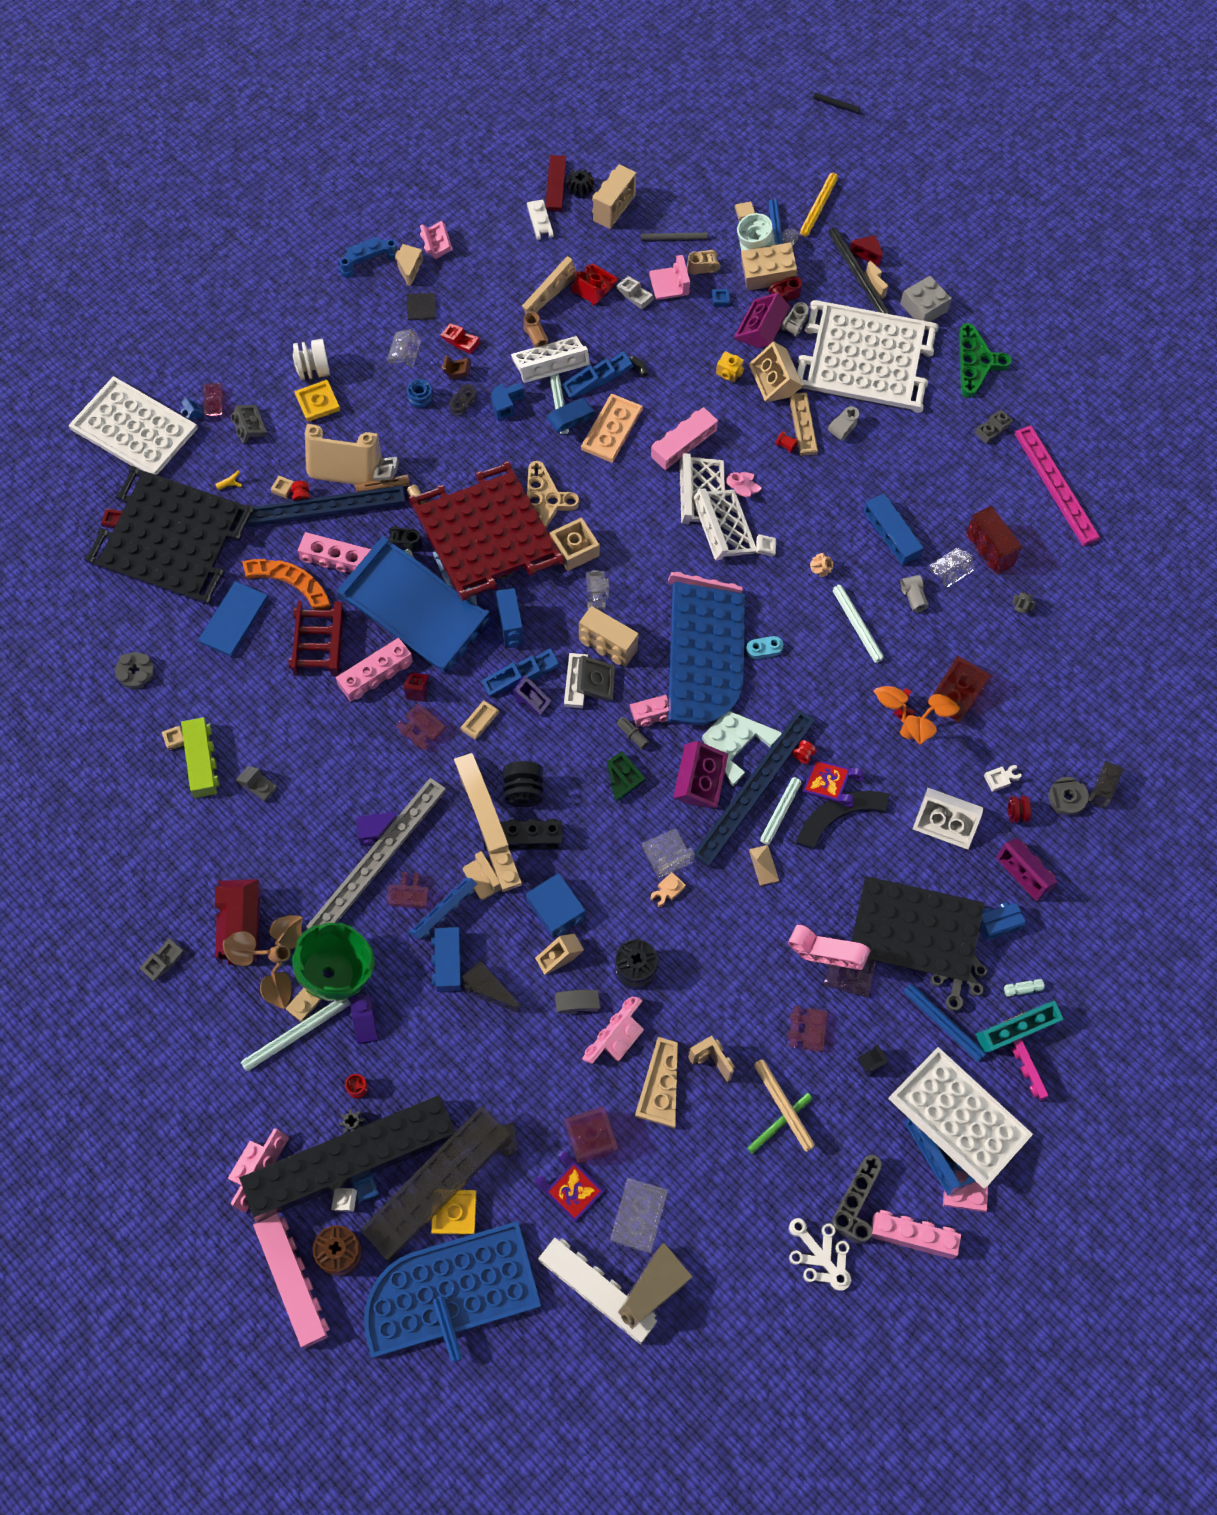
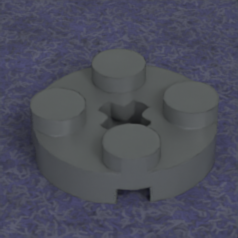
(130, 661)
(1074, 788)

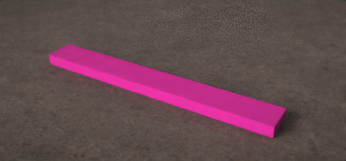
(1057, 486)

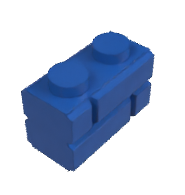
(1001, 921)

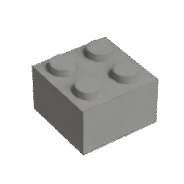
(925, 300)

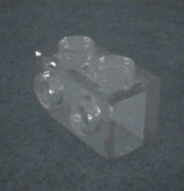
(596, 589)

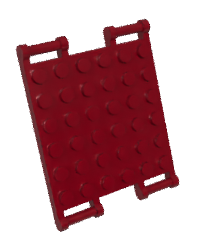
(485, 531)

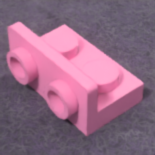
(650, 711)

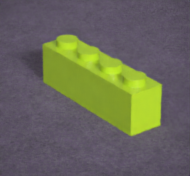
(199, 757)

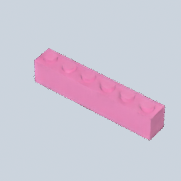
(291, 1281)

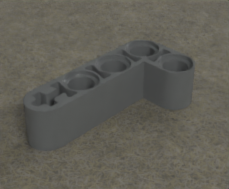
(859, 1196)

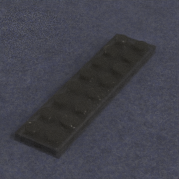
(435, 1183)

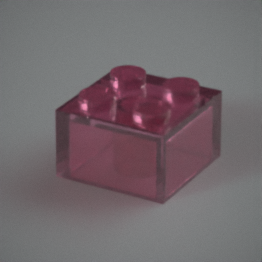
(590, 1135)

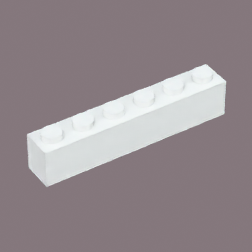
(592, 1286)

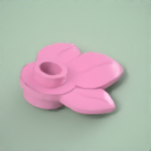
(743, 483)

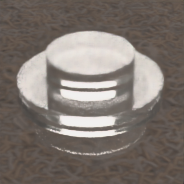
(790, 235)

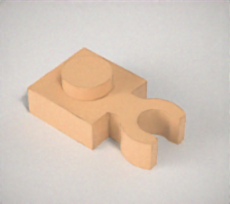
(669, 887)

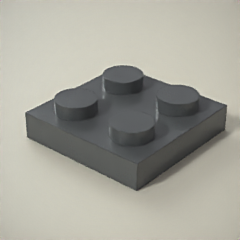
(595, 678)

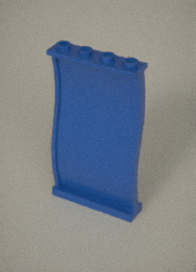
(413, 605)

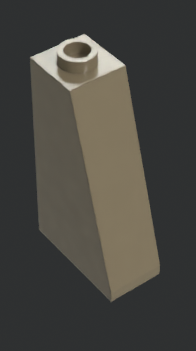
(656, 1284)

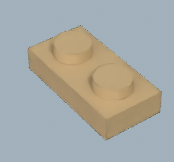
(302, 1005)

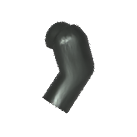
(640, 365)

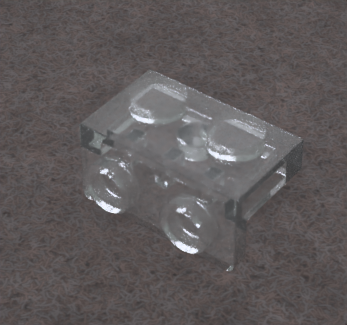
(404, 347)
(953, 566)

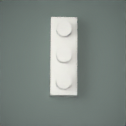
(572, 697)

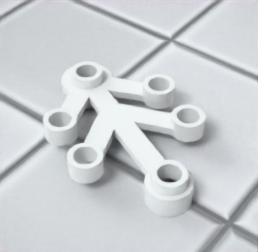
(822, 1256)

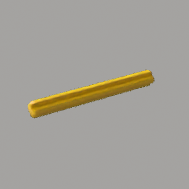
(818, 205)

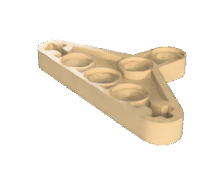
(546, 491)

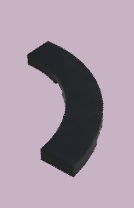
(831, 811)

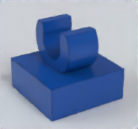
(192, 408)

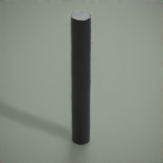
(837, 103)

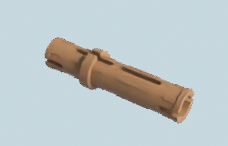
(372, 485)

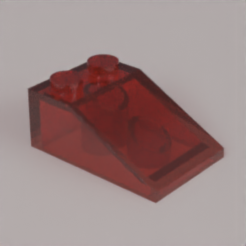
(963, 685)

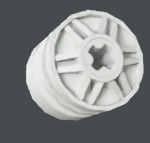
(311, 359)

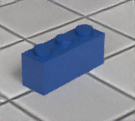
(446, 959)

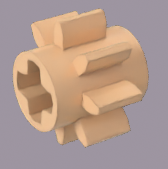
(821, 565)

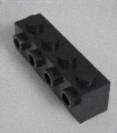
(532, 834)

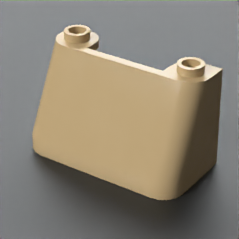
(339, 459)

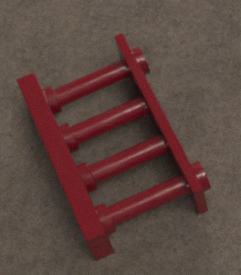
(333, 647)

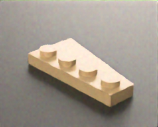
(555, 283)
(659, 1090)

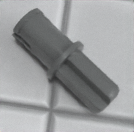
(632, 733)

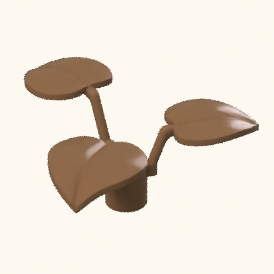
(240, 950)

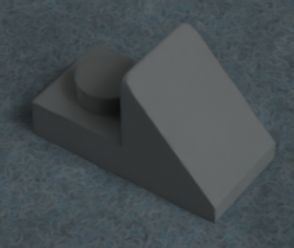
(256, 783)

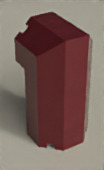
(238, 912)

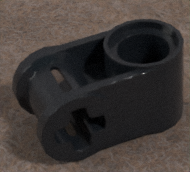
(402, 538)

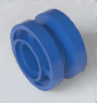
(419, 386)

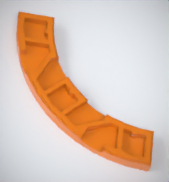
(290, 574)

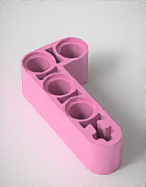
(828, 950)

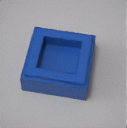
(720, 298)
(365, 1188)

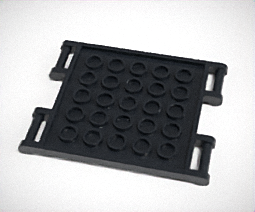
(169, 535)

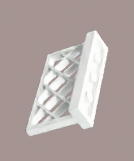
(558, 362)
(687, 484)
(712, 524)

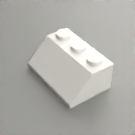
(948, 818)

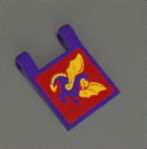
(829, 781)
(573, 1190)

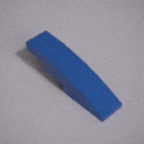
(596, 376)
(510, 676)

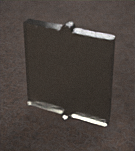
(421, 306)

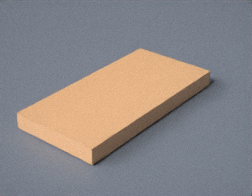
(611, 428)

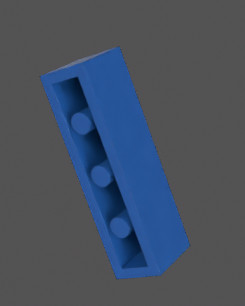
(893, 529)

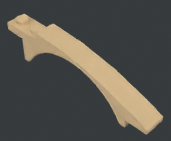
(488, 822)

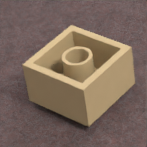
(575, 543)

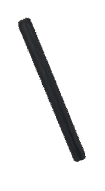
(858, 271)

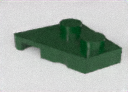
(623, 775)

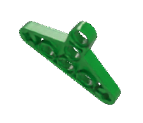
(976, 353)

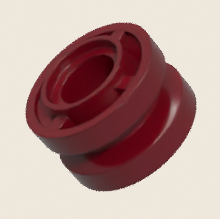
(1019, 809)

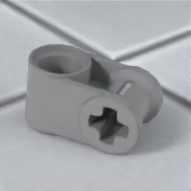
(796, 319)
(844, 423)

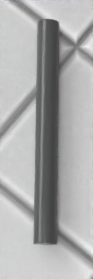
(674, 236)

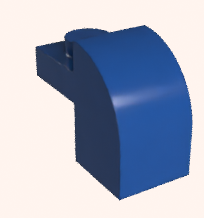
(503, 399)

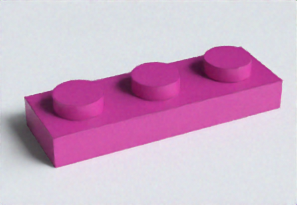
(1029, 1070)

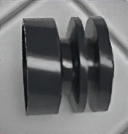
(523, 784)
(640, 974)

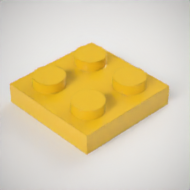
(317, 400)
(457, 1215)

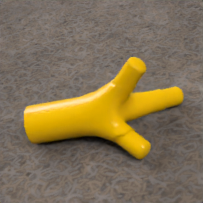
(229, 481)

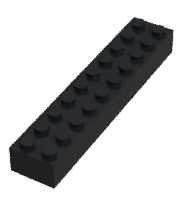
(347, 1158)

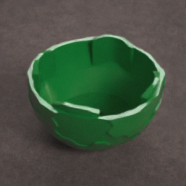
(337, 950)

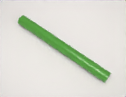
(778, 1125)

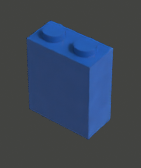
(510, 618)
(555, 905)

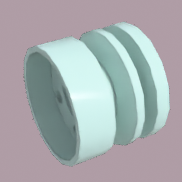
(755, 232)

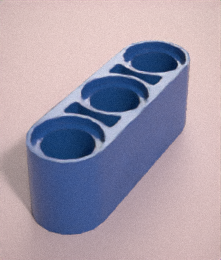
(570, 415)

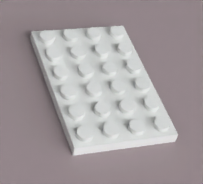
(133, 426)
(960, 1117)

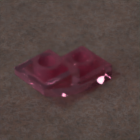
(213, 399)

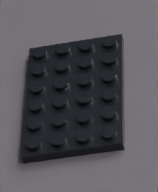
(918, 928)

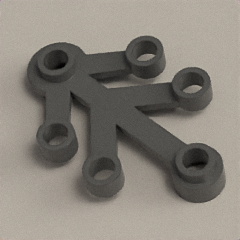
(957, 985)

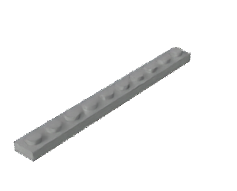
(379, 854)

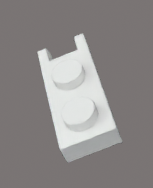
(539, 218)

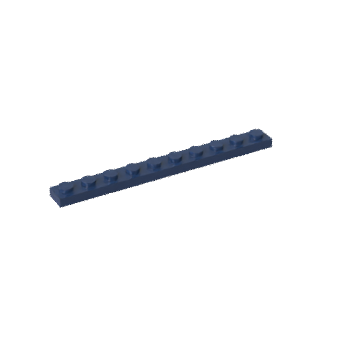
(325, 506)
(753, 788)

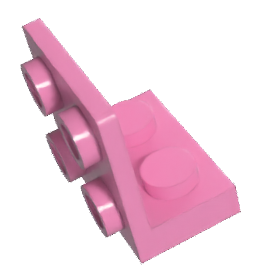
(671, 281)

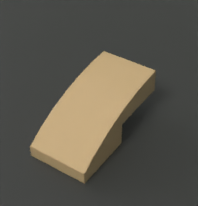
(874, 276)

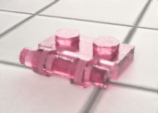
(424, 722)
(814, 1031)

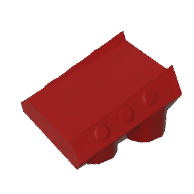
(593, 283)

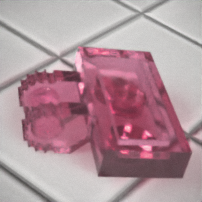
(408, 896)

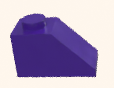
(373, 826)
(363, 1019)

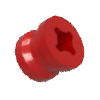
(804, 752)

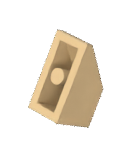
(409, 261)
(559, 953)

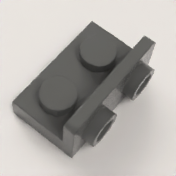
(248, 422)

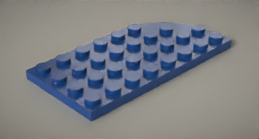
(705, 653)
(478, 1275)

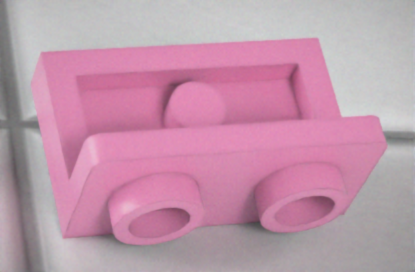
(436, 239)

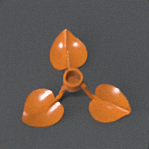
(916, 727)

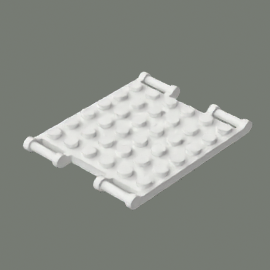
(867, 355)

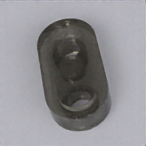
(461, 400)

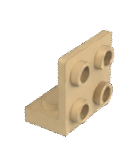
(709, 1046)

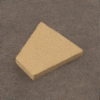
(764, 865)

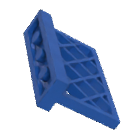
(937, 1161)

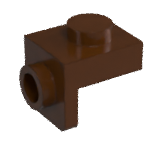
(457, 368)

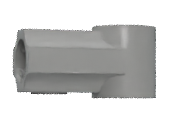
(913, 589)

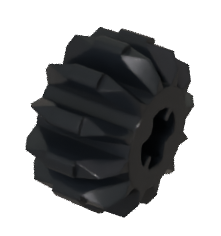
(580, 182)

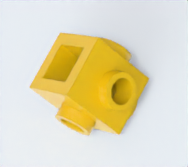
(730, 367)

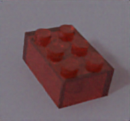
(993, 540)

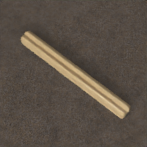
(784, 1105)

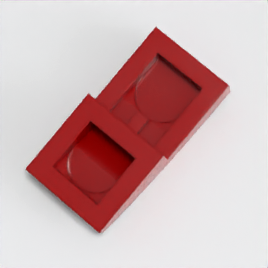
(457, 337)

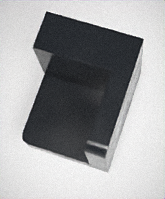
(873, 1061)

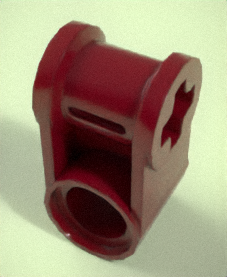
(788, 288)

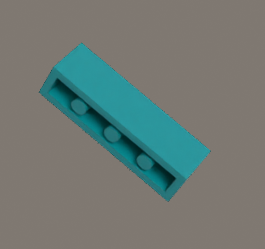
(1019, 1026)

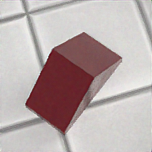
(867, 249)
(416, 686)

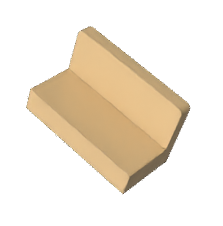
(483, 875)

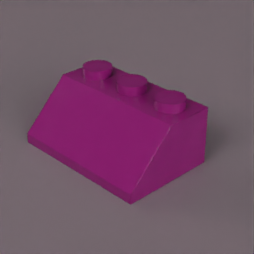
(762, 321)
(700, 775)
(1026, 868)

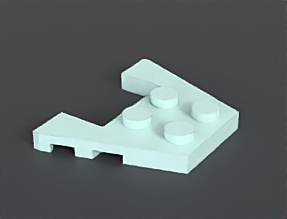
(732, 734)

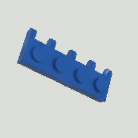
(438, 914)

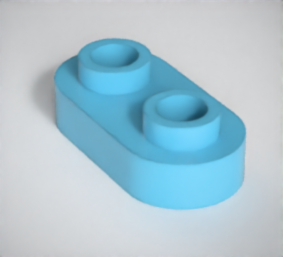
(765, 648)

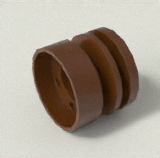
(345, 1260)

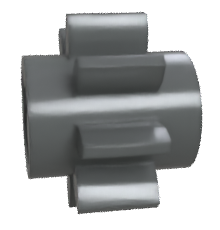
(1023, 602)
(347, 1120)

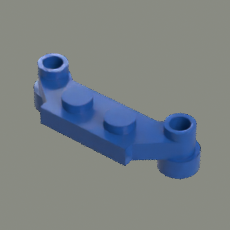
(365, 251)

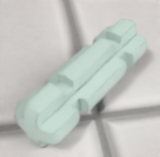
(1024, 987)

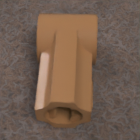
(534, 330)

